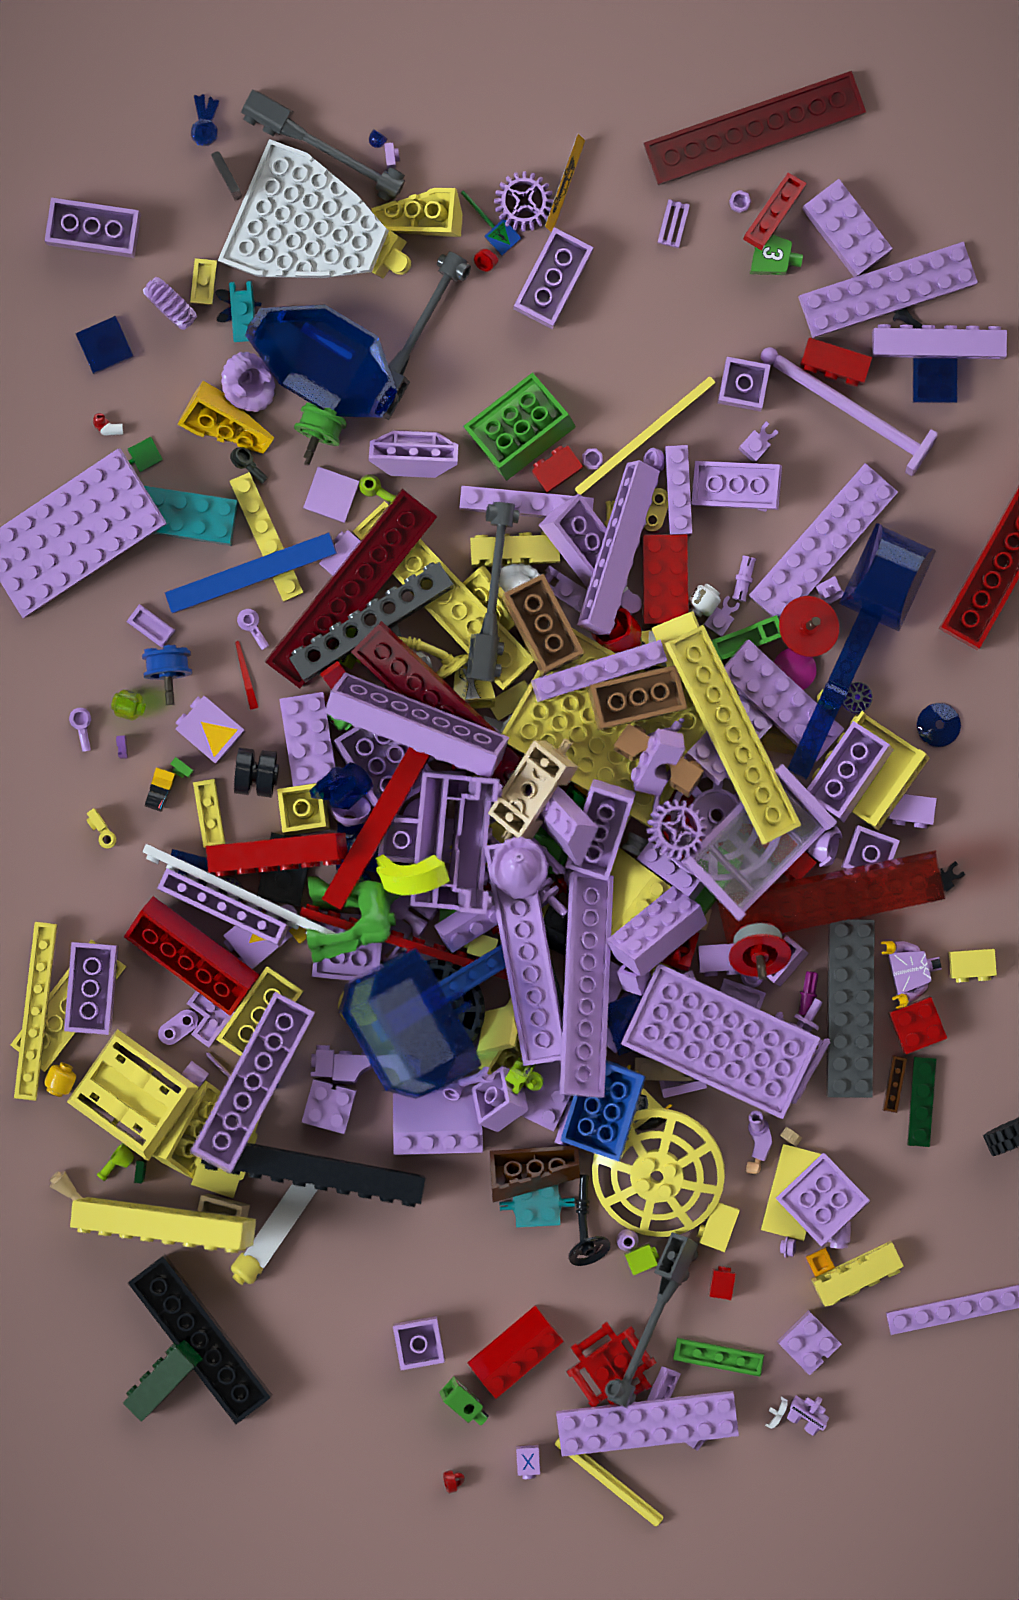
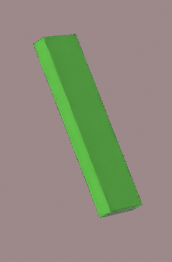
(718, 1357)

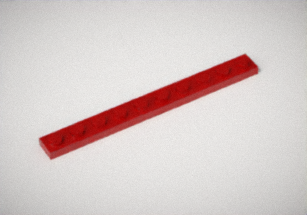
(396, 938)

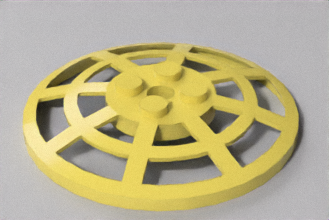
(669, 1166)

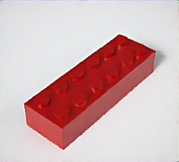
(281, 852)
(191, 955)

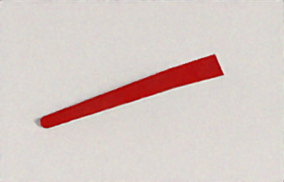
(247, 682)

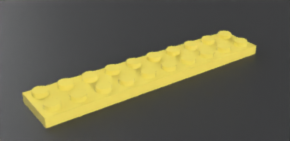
(457, 609)
(733, 734)

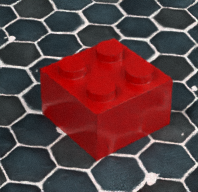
(917, 1025)

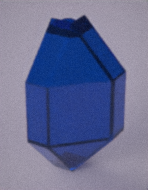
(324, 359)

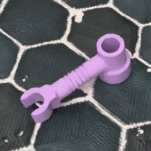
(454, 1089)

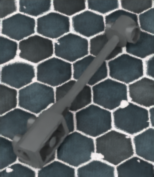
(277, 120)
(453, 268)
(486, 646)
(674, 1270)

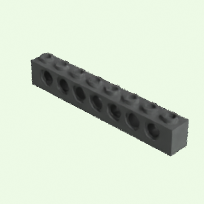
(403, 610)

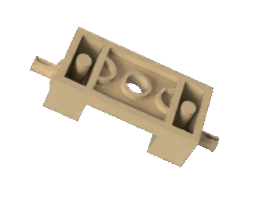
(544, 770)

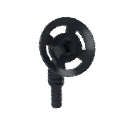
(586, 1245)

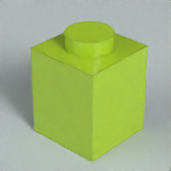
(642, 1258)

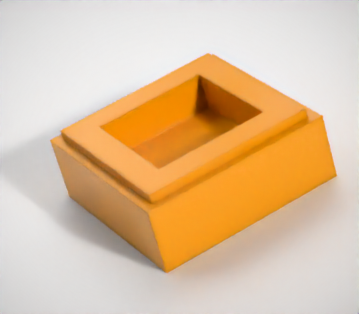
(820, 1262)

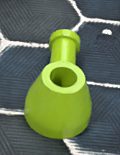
(376, 489)
(122, 1157)

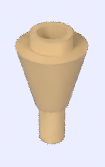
(63, 1184)

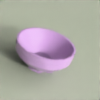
(360, 811)

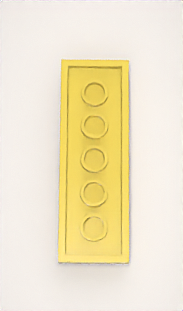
(55, 1036)

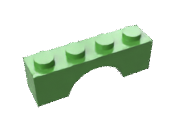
(758, 633)

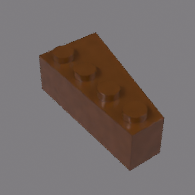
(531, 1169)

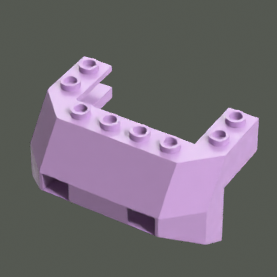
(466, 834)

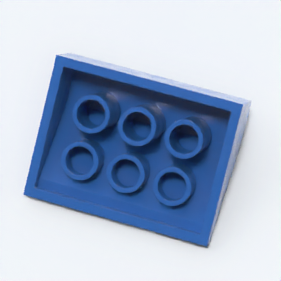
(605, 1122)

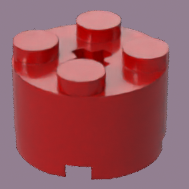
(623, 636)

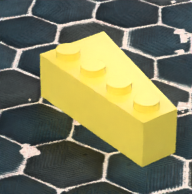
(857, 1273)

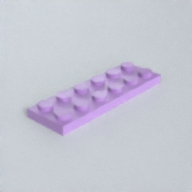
(774, 694)

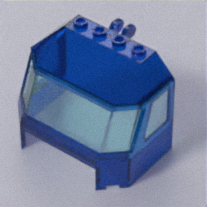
(408, 1026)

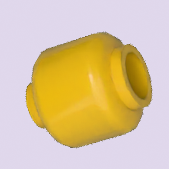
(60, 1079)

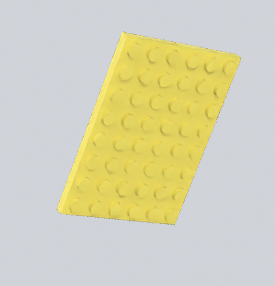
(593, 750)

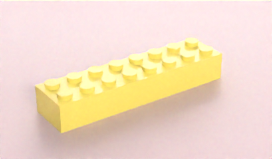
(162, 1223)

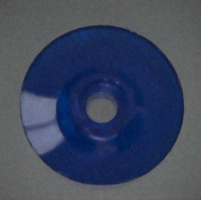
(927, 725)

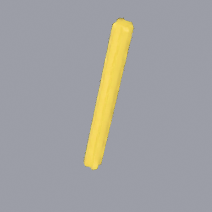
(616, 1487)

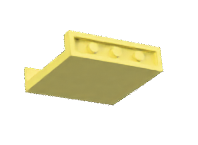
(892, 779)

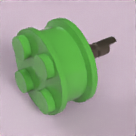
(320, 427)

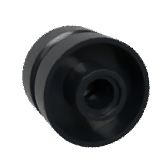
(248, 772)

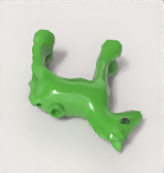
(371, 928)

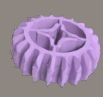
(516, 195)
(169, 303)
(682, 812)

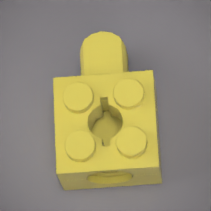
(391, 257)

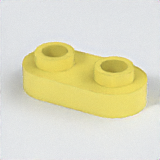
(657, 510)

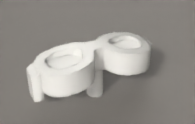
(778, 1414)

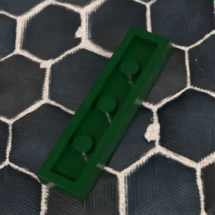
(921, 1102)

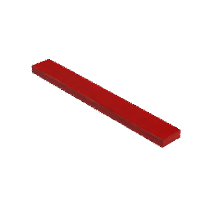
(375, 828)

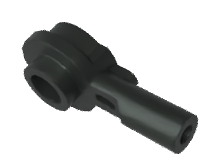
(243, 459)

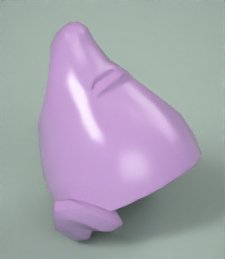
(826, 846)

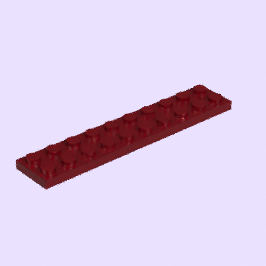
(754, 128)
(356, 579)
(411, 677)

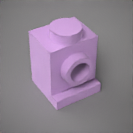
(323, 1061)

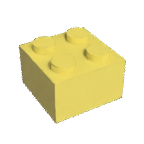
(301, 812)

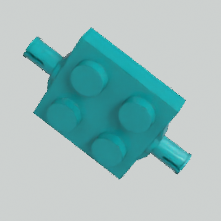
(538, 1207)

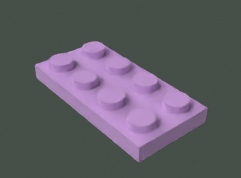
(736, 485)
(706, 753)

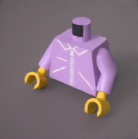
(909, 970)

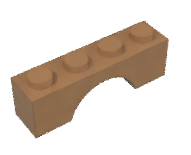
(684, 775)

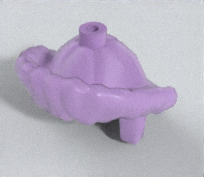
(248, 382)
(519, 867)

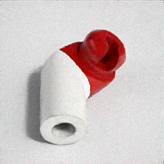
(105, 426)

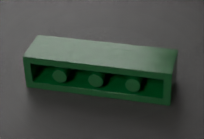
(162, 1380)

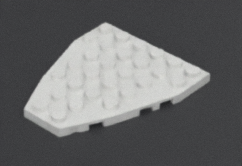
(301, 222)

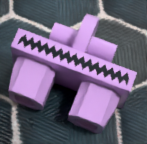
(809, 1410)

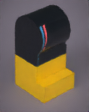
(159, 789)

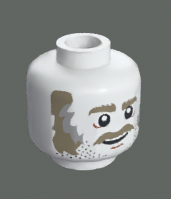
(704, 600)

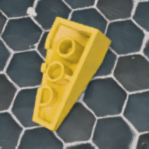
(215, 416)

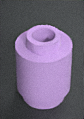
(842, 1238)

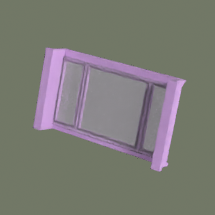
(738, 864)

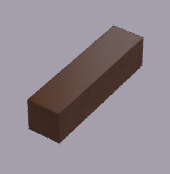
(894, 1084)

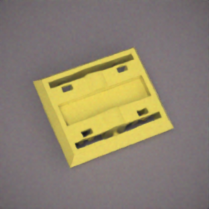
(132, 1095)

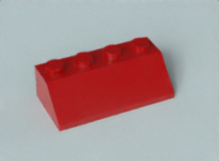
(515, 1352)

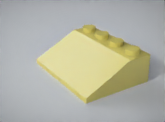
(633, 889)

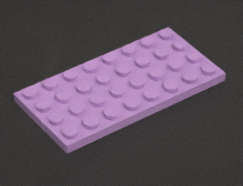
(75, 532)
(720, 1040)

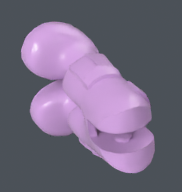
(401, 910)

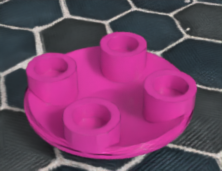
(797, 667)

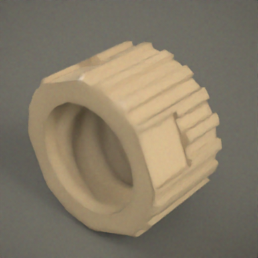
(791, 1137)

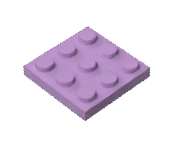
(349, 964)
(822, 1199)

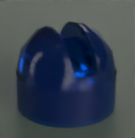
(377, 139)

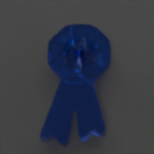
(204, 130)

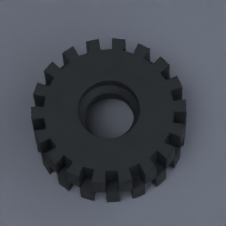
(1003, 1137)

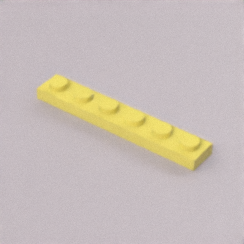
(264, 531)

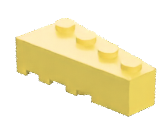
(516, 550)

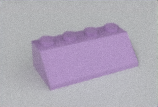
(576, 535)
(567, 825)

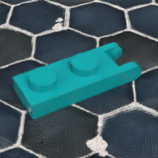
(241, 310)

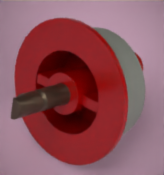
(759, 950)

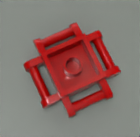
(608, 1362)

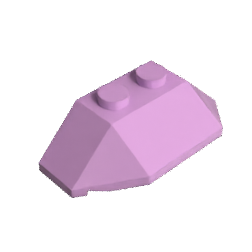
(413, 453)

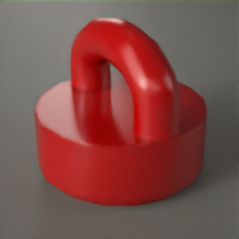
(485, 260)
(450, 1482)

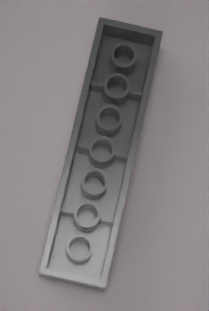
(850, 1009)

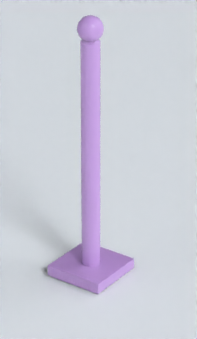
(919, 451)

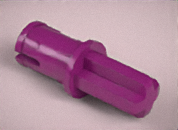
(808, 993)

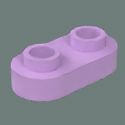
(178, 1027)

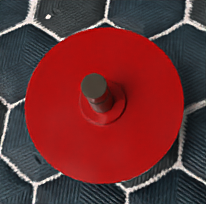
(809, 626)

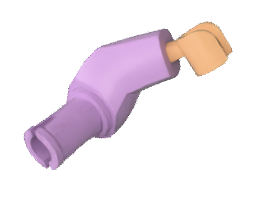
(761, 1135)

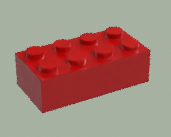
(664, 577)

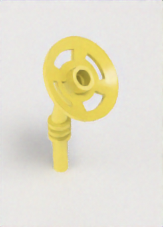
(450, 663)

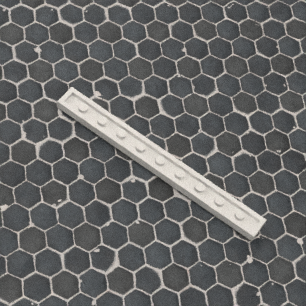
(233, 892)

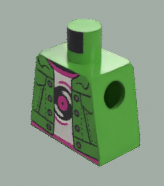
(458, 1396)

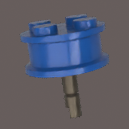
(166, 666)

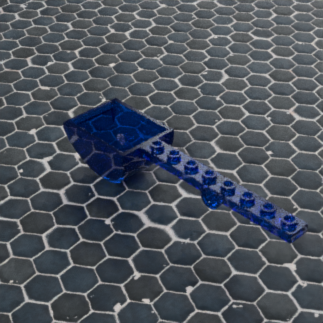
(880, 593)

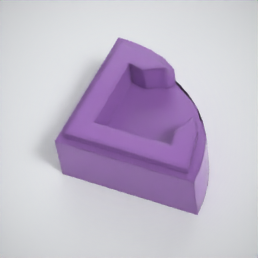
(121, 742)

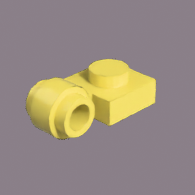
(96, 822)

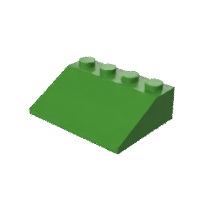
(519, 426)

